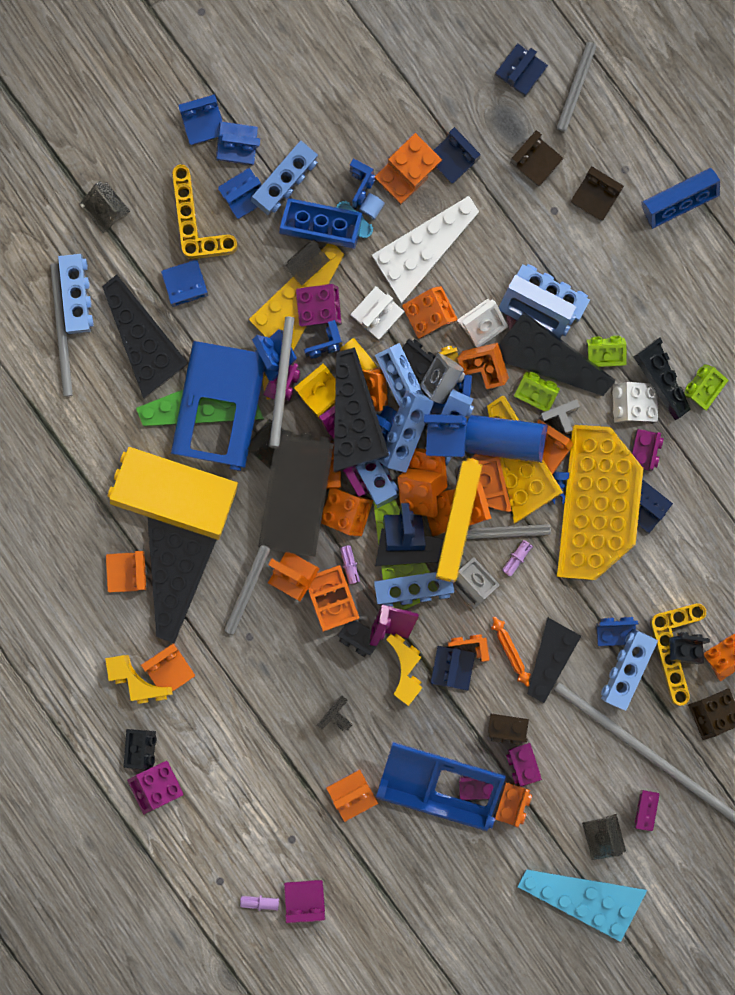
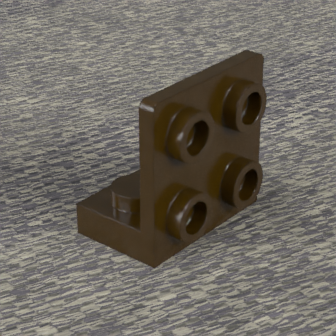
(536, 159)
(597, 193)
(714, 714)
(508, 728)

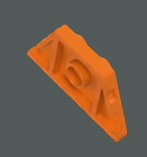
(493, 482)

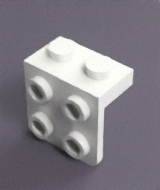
(634, 402)

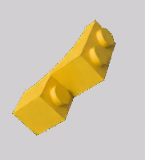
(409, 657)
(120, 669)

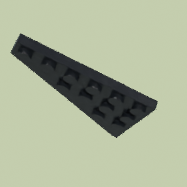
(176, 568)

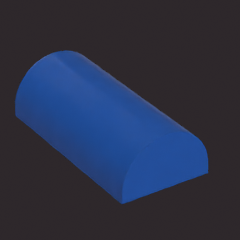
(681, 198)
(321, 223)
(505, 438)

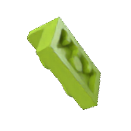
(607, 351)
(705, 386)
(537, 391)

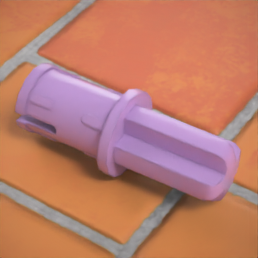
(517, 558)
(349, 564)
(259, 903)

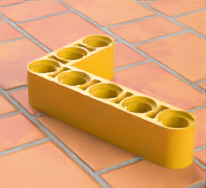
(185, 221)
(665, 650)

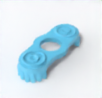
(366, 229)

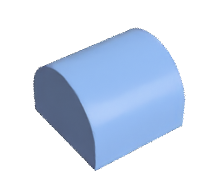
(372, 206)

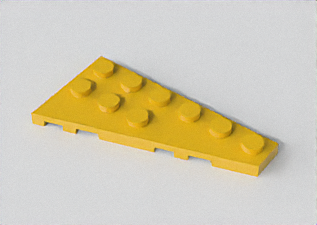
(284, 302)
(527, 482)

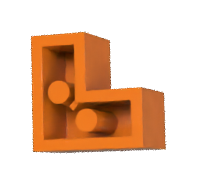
(486, 360)

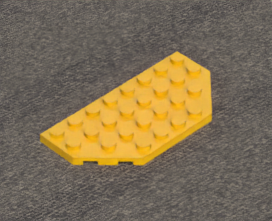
(599, 503)

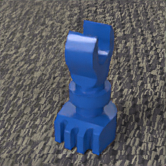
(559, 477)

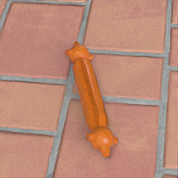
(510, 651)

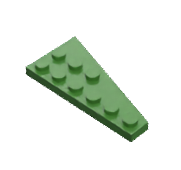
(166, 411)

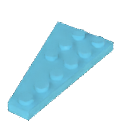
(593, 902)

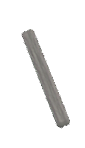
(576, 86)
(510, 531)
(247, 589)

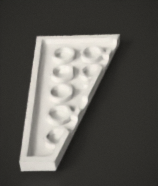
(415, 253)

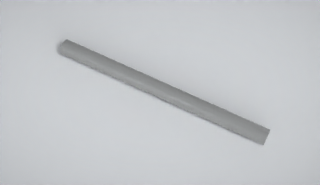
(61, 331)
(281, 382)

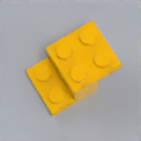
(318, 390)

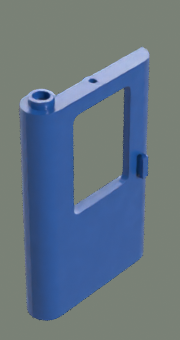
(225, 376)
(412, 779)

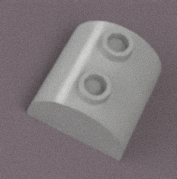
(442, 378)

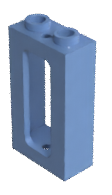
(540, 300)

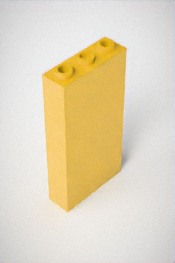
(172, 493)
(458, 520)

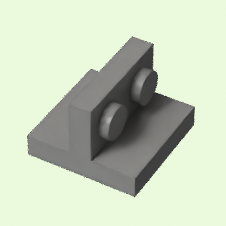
(560, 414)
(474, 583)

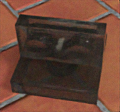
(104, 206)
(306, 262)
(260, 445)
(341, 722)
(604, 837)

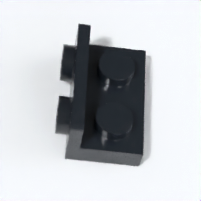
(418, 358)
(687, 648)
(139, 749)

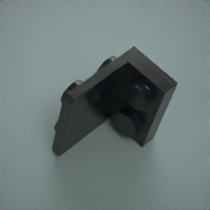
(358, 636)

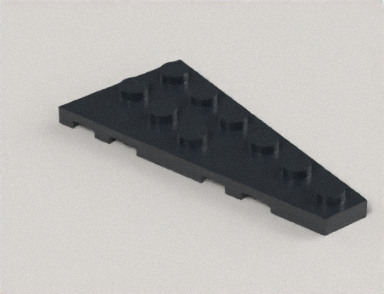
(146, 345)
(542, 352)
(357, 428)

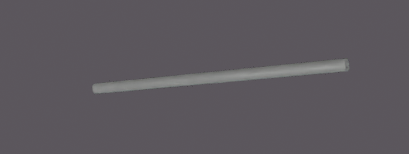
(645, 751)

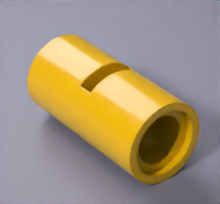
(365, 360)

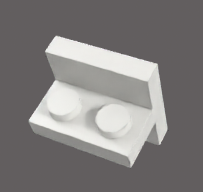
(377, 313)
(483, 322)

